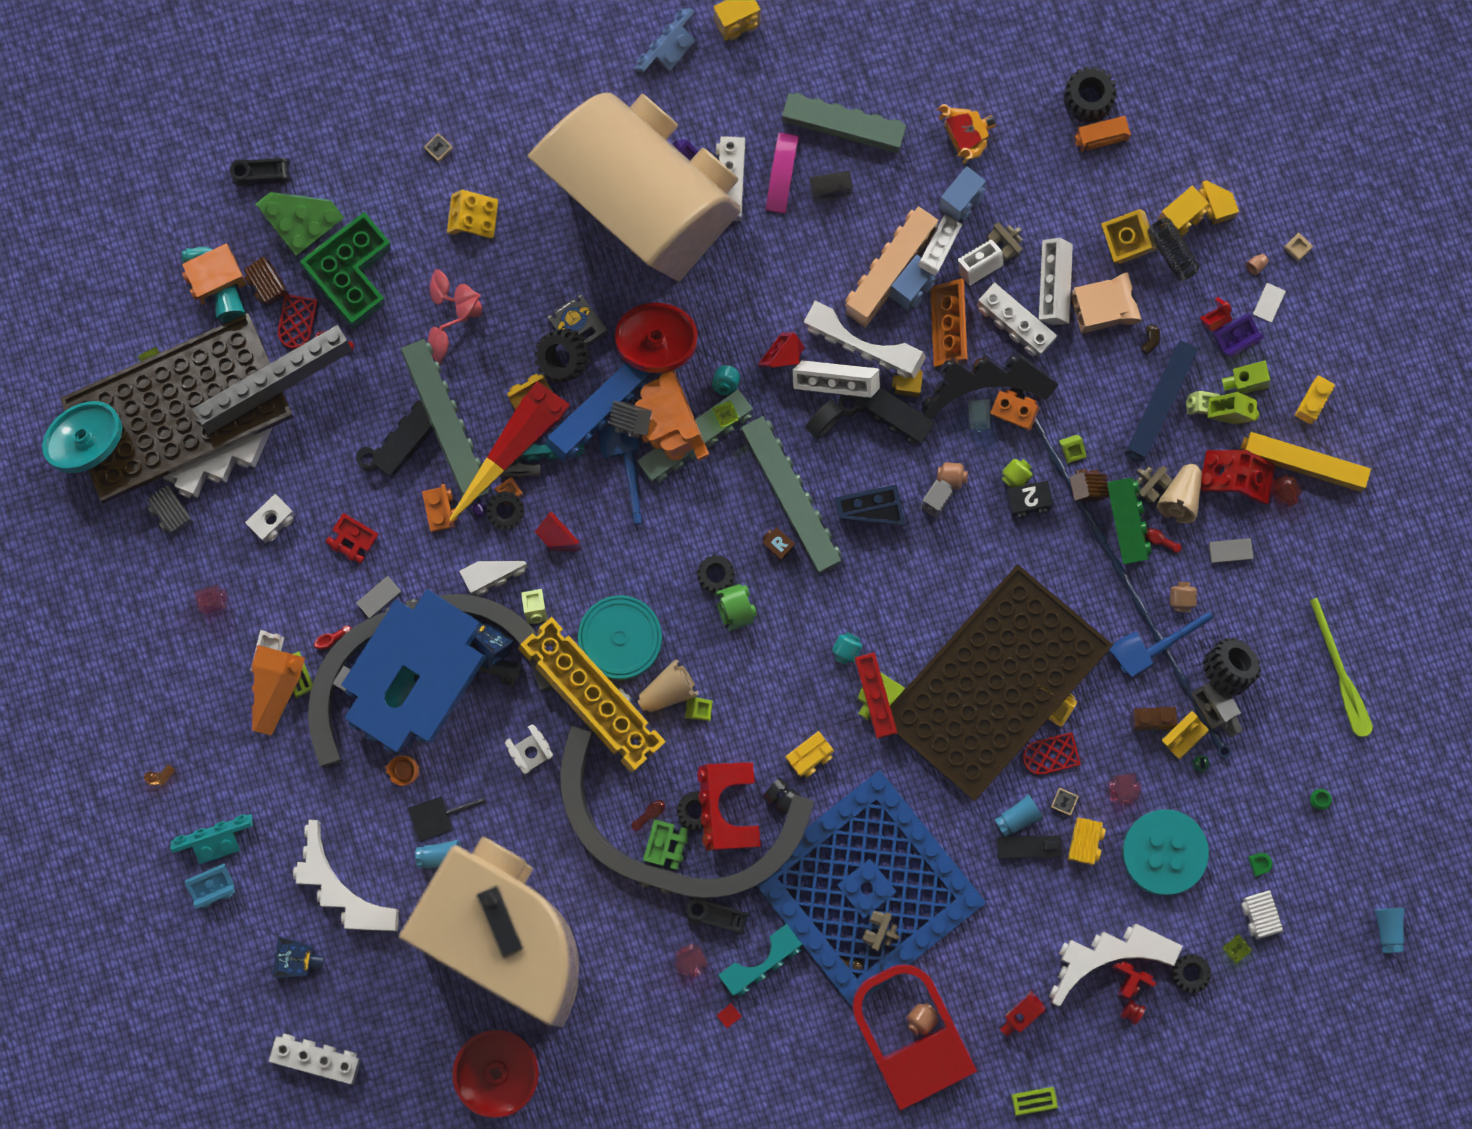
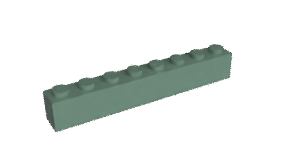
(442, 413)
(791, 495)

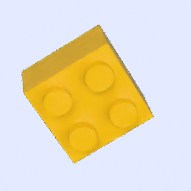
(736, 17)
(1185, 211)
(1128, 236)

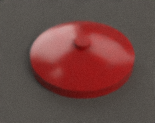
(656, 337)
(495, 1073)

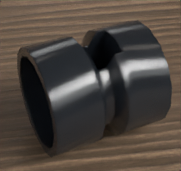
(784, 803)

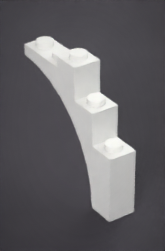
(218, 465)
(317, 871)
(1138, 944)

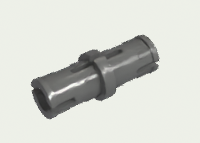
(522, 470)

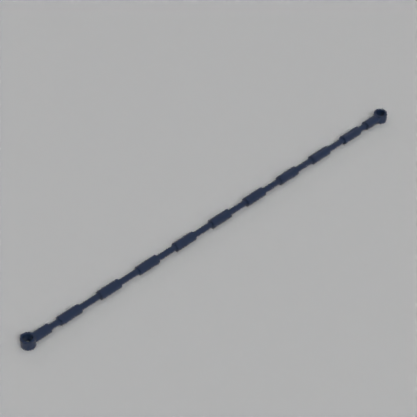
(1123, 576)

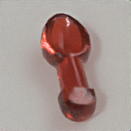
(653, 811)

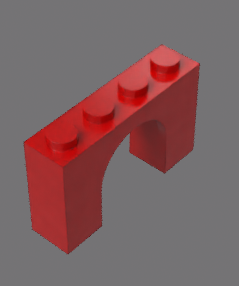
(717, 832)

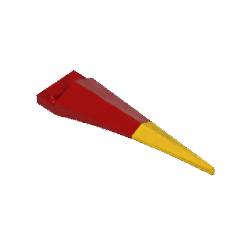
(531, 420)

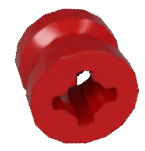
(1132, 1012)

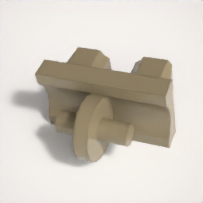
(1011, 247)
(1159, 477)
(875, 939)

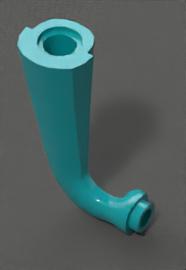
(227, 301)

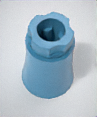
(1019, 816)
(433, 855)
(1391, 929)

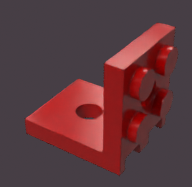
(1239, 474)

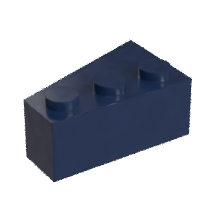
(874, 505)

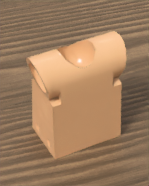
(1105, 304)

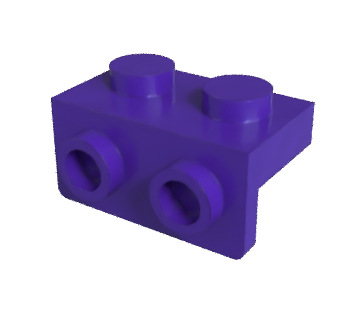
(1238, 336)

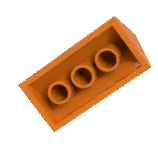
(948, 322)

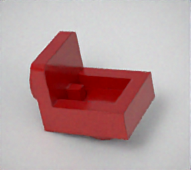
(1217, 318)

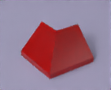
(783, 351)
(556, 535)

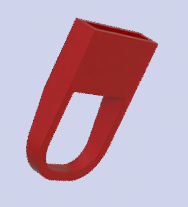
(925, 1063)

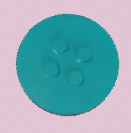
(621, 637)
(1165, 852)

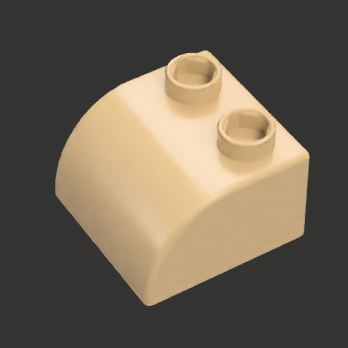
(638, 182)
(456, 932)

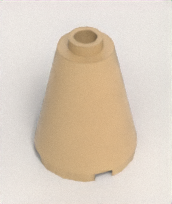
(1182, 495)
(667, 689)

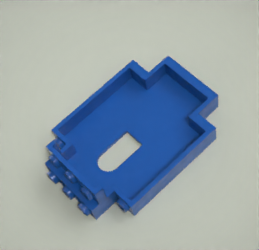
(433, 644)

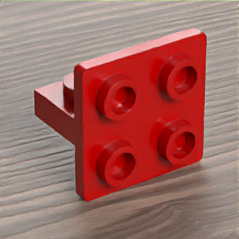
(1130, 987)

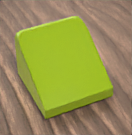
(1073, 448)
(698, 709)

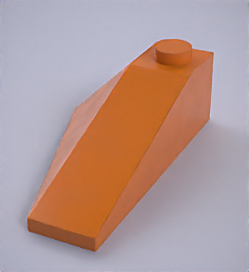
(274, 683)

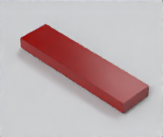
(875, 695)

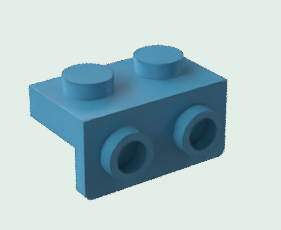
(210, 886)

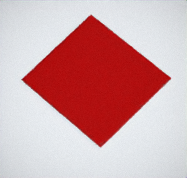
(729, 1015)

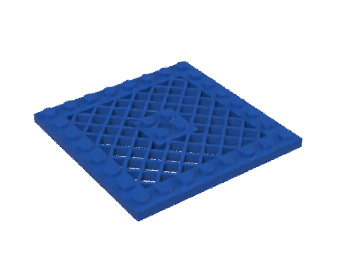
(943, 867)

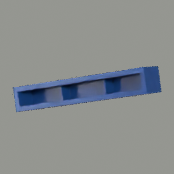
(596, 411)

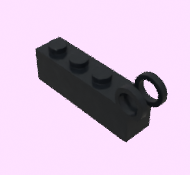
(893, 413)
(399, 444)

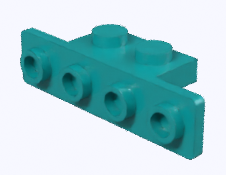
(213, 841)

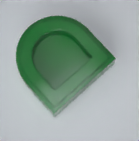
(1260, 863)

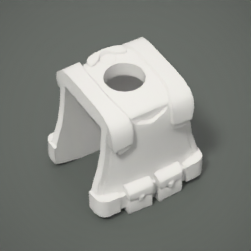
(518, 751)

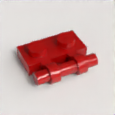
(354, 532)

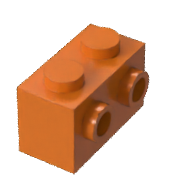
(1015, 410)

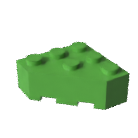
(298, 218)

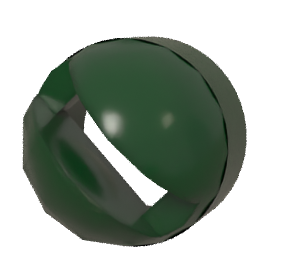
(1196, 764)

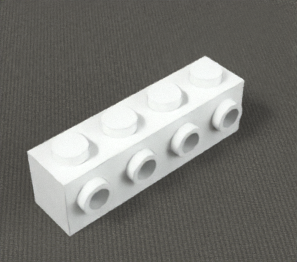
(731, 154)
(1055, 281)
(1016, 320)
(836, 378)
(315, 1060)

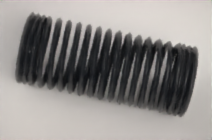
(1166, 232)

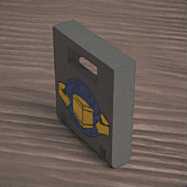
(580, 318)

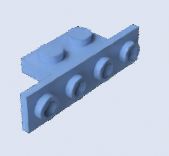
(670, 45)

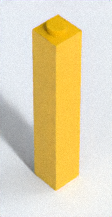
(1307, 461)

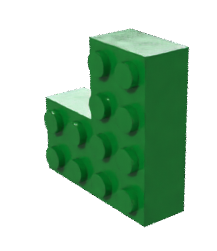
(339, 267)

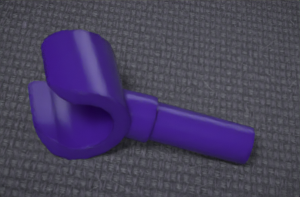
(480, 510)

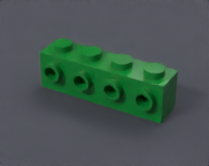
(1128, 520)

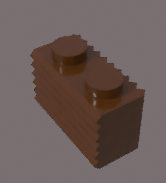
(266, 281)
(1089, 486)
(1154, 718)

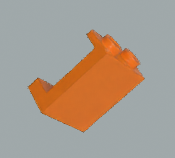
(212, 272)

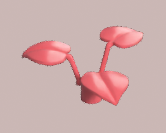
(466, 306)

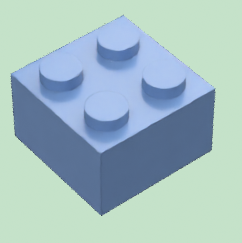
(962, 195)
(911, 285)

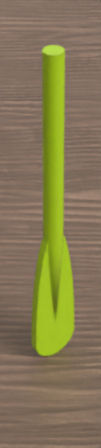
(1353, 704)

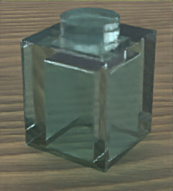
(979, 415)

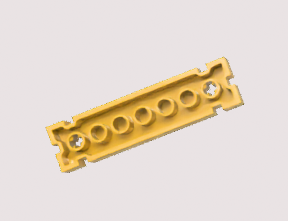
(591, 695)

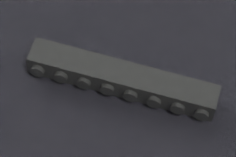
(272, 379)

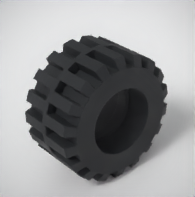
(1097, 80)
(547, 355)
(1231, 666)

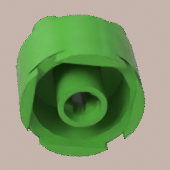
(735, 606)

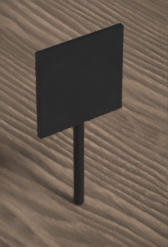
(432, 817)

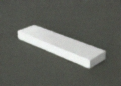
(939, 245)

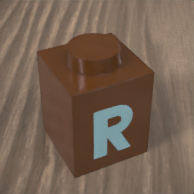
(778, 544)

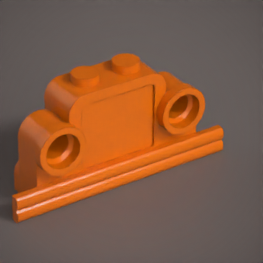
(671, 420)

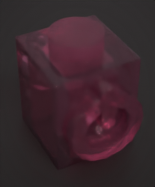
(211, 599)
(1124, 789)
(690, 961)

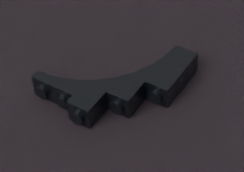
(987, 373)

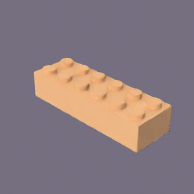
(876, 286)

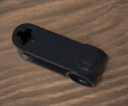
(260, 171)
(717, 915)

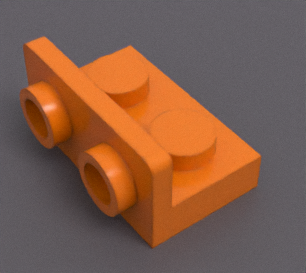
(439, 508)

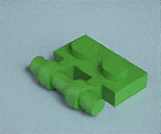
(659, 844)

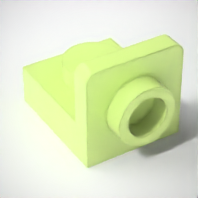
(1198, 402)
(534, 606)

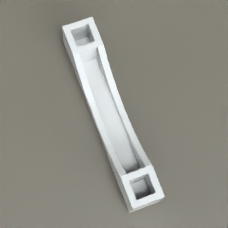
(900, 357)

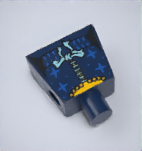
(492, 644)
(295, 959)

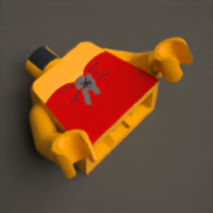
(966, 131)

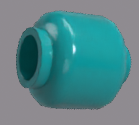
(725, 380)
(847, 648)

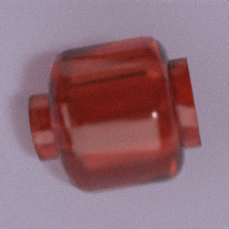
(1286, 490)

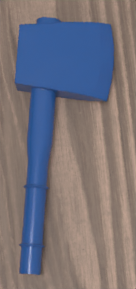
(618, 444)
(1136, 658)

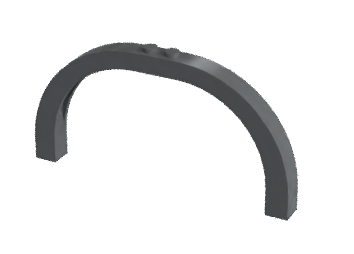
(323, 687)
(576, 807)

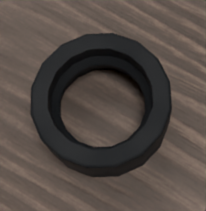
(824, 419)

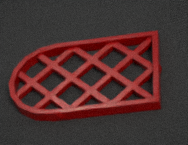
(295, 326)
(1049, 770)

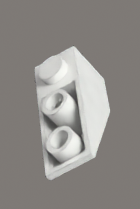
(488, 573)

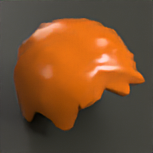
(402, 770)

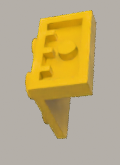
(472, 214)

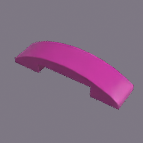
(781, 173)

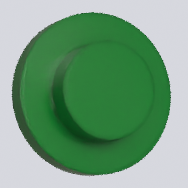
(1320, 799)

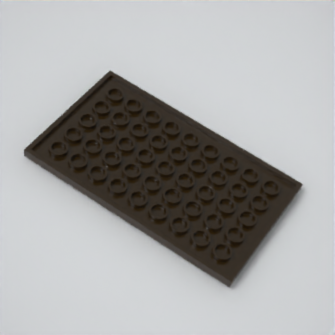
(158, 405)
(982, 689)

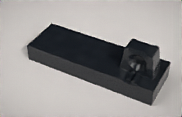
(508, 670)
(1029, 847)
(500, 921)

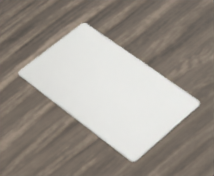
(1269, 302)

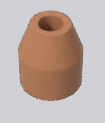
(1257, 264)

